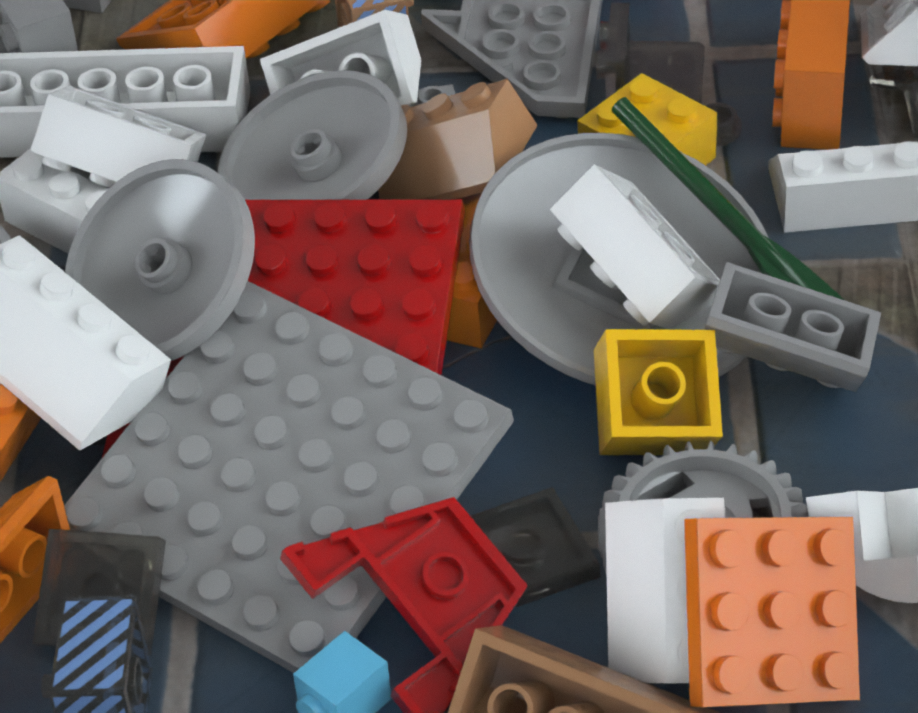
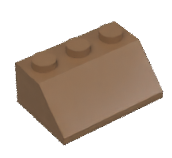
(459, 143)

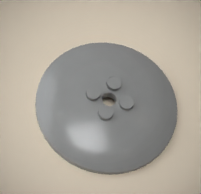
(544, 285)

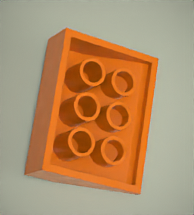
(218, 24)

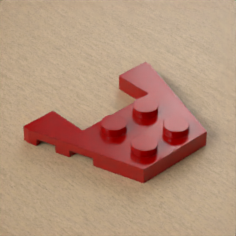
(437, 576)

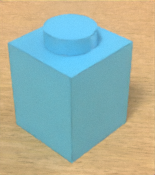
(343, 679)

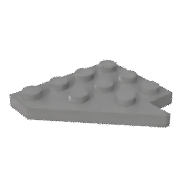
(534, 44)

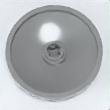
(318, 140)
(167, 252)

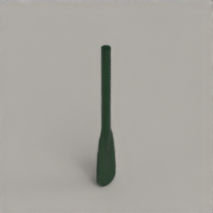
(766, 253)

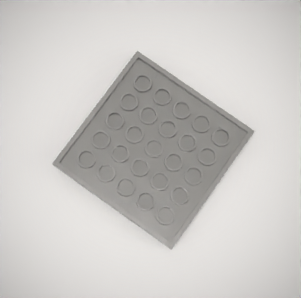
(274, 443)

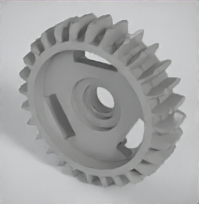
(707, 475)

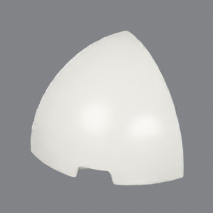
(882, 538)

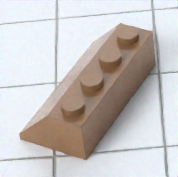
(525, 675)

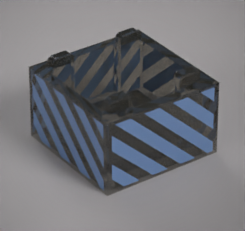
(99, 657)

